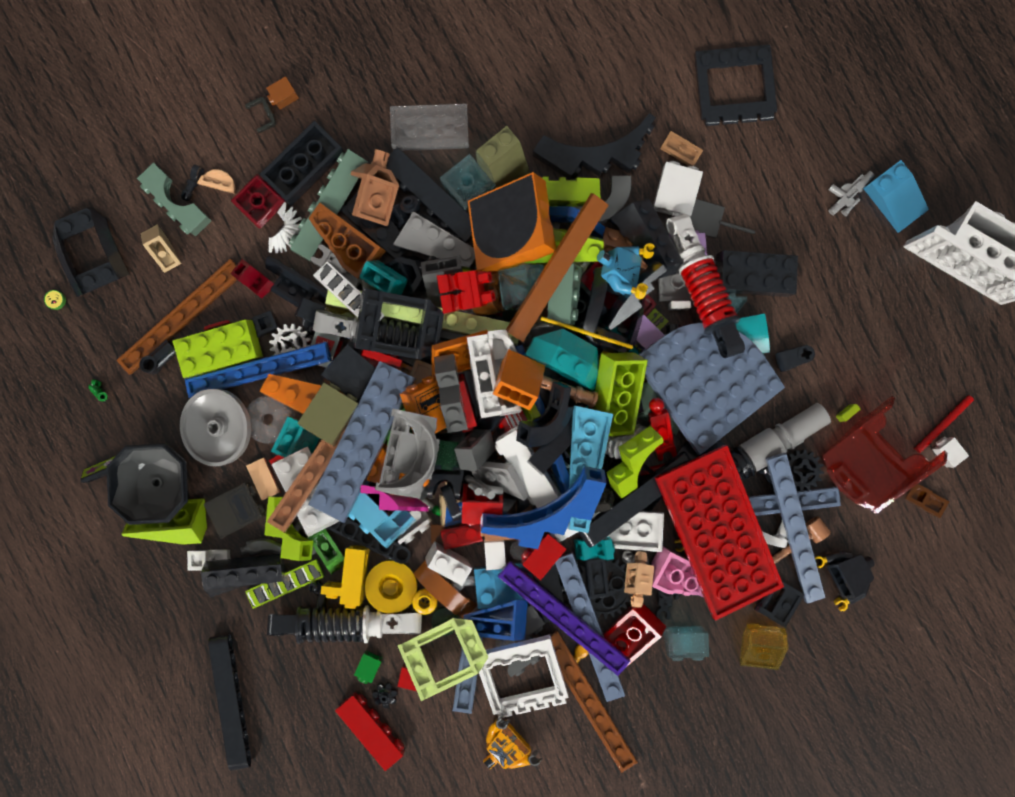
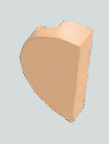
(218, 180)

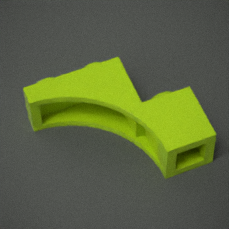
(633, 454)
(293, 545)

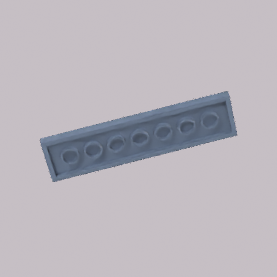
(361, 443)

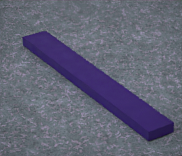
(564, 618)

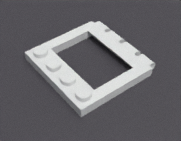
(539, 698)

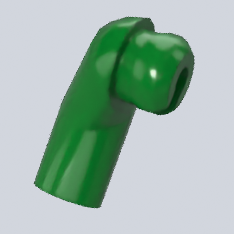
(95, 388)

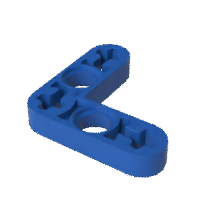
(568, 214)

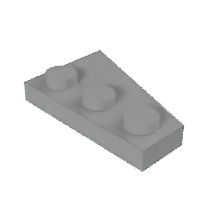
(502, 476)

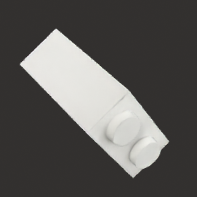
(677, 189)
(448, 563)

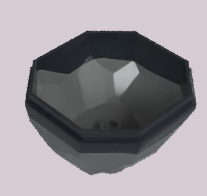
(133, 487)

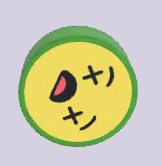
(55, 299)

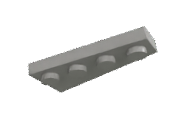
(429, 239)

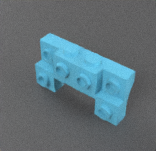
(378, 522)

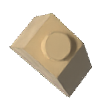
(160, 248)

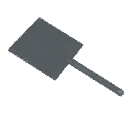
(707, 219)

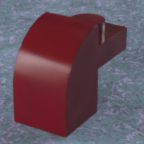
(252, 278)

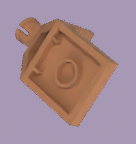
(376, 190)

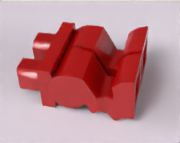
(472, 290)

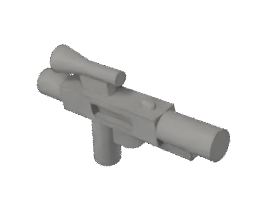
(847, 193)
(482, 489)

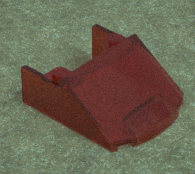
(870, 468)

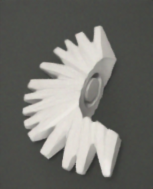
(287, 231)

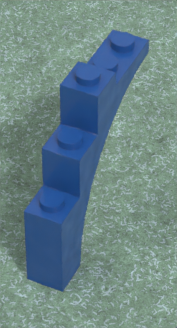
(528, 527)

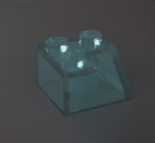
(466, 181)
(517, 283)
(686, 642)

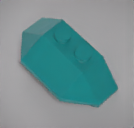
(567, 356)

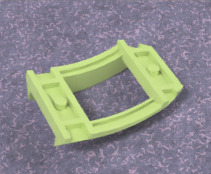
(418, 666)

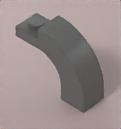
(619, 193)

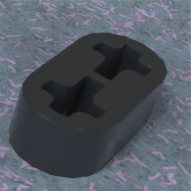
(451, 502)

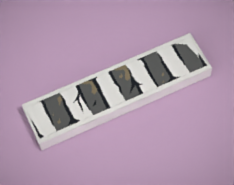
(340, 288)

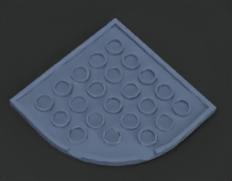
(702, 388)

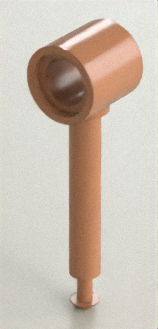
(817, 532)

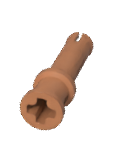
(577, 393)

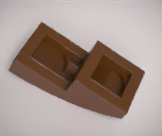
(927, 500)

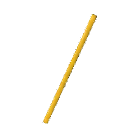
(586, 332)

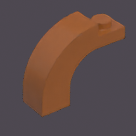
(444, 591)

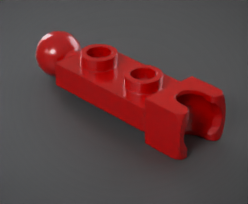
(660, 421)

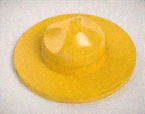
(390, 587)

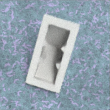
(495, 554)

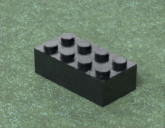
(302, 163)
(758, 273)

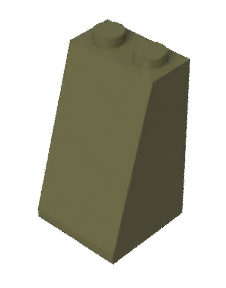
(502, 158)

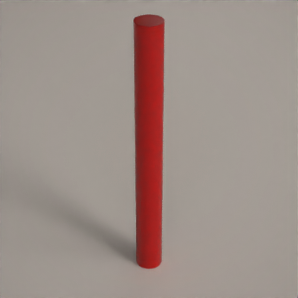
(944, 424)

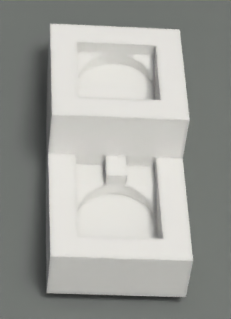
(197, 558)

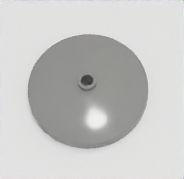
(215, 427)

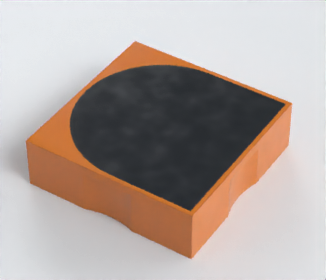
(511, 224)

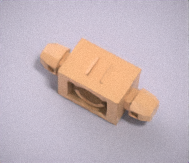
(639, 579)

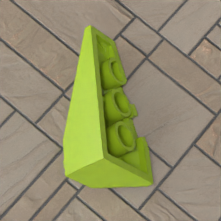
(185, 528)

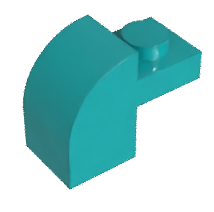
(602, 550)

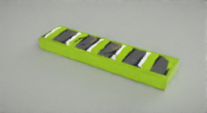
(292, 580)

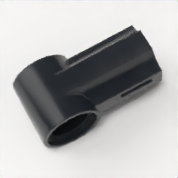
(160, 356)

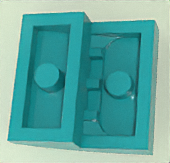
(756, 330)
(293, 438)

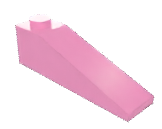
(674, 574)

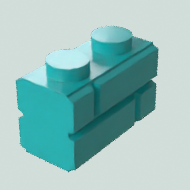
(383, 277)

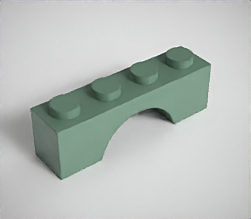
(157, 182)

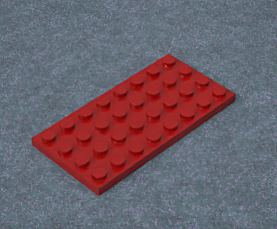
(719, 532)

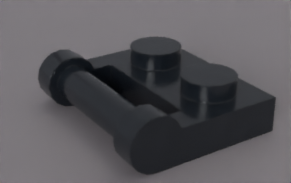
(784, 606)

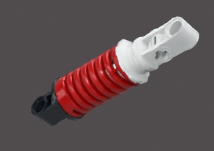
(706, 287)

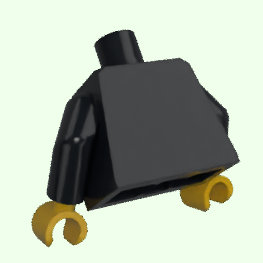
(850, 575)

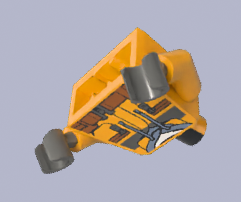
(508, 747)

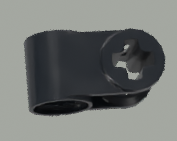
(792, 358)

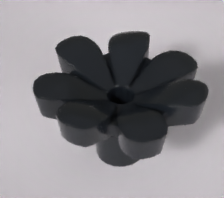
(385, 692)

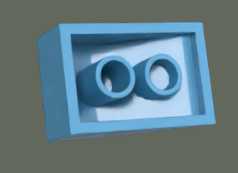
(897, 196)
(492, 590)

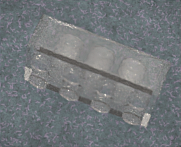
(429, 127)

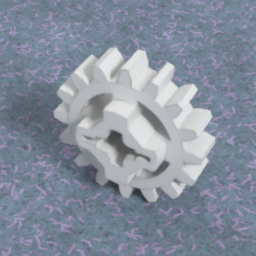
(294, 338)

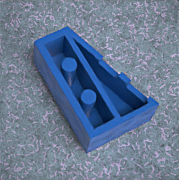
(501, 621)

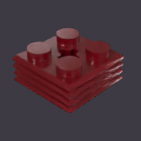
(246, 201)

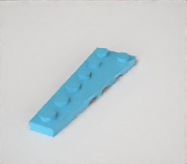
(588, 449)

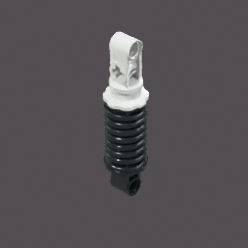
(341, 625)

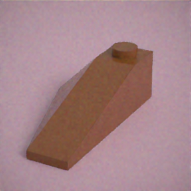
(345, 241)

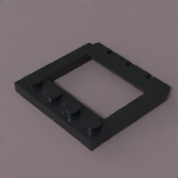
(738, 57)

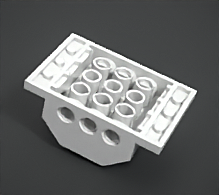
(973, 250)

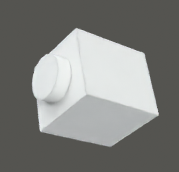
(955, 451)

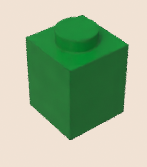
(368, 667)

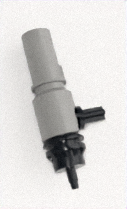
(771, 442)

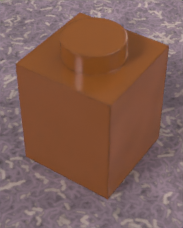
(281, 93)

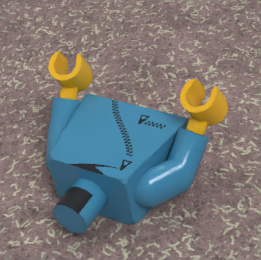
(622, 269)

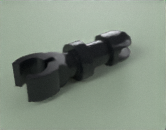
(196, 172)

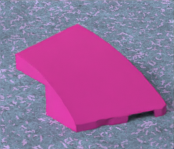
(395, 502)

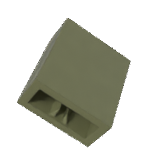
(328, 413)

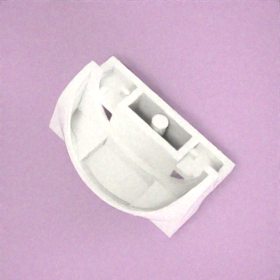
(485, 360)

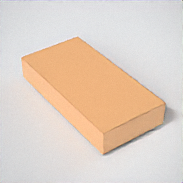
(263, 478)

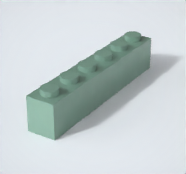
(332, 197)

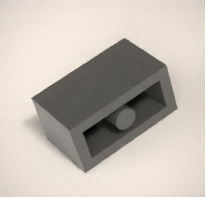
(475, 449)

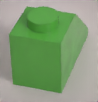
(327, 551)

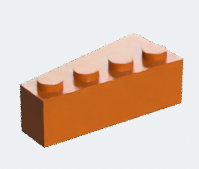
(290, 392)

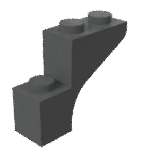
(450, 393)
(534, 625)

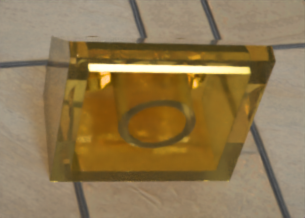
(763, 646)

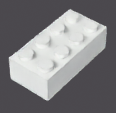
(287, 471)

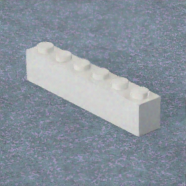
(540, 488)

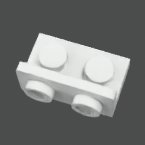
(421, 524)

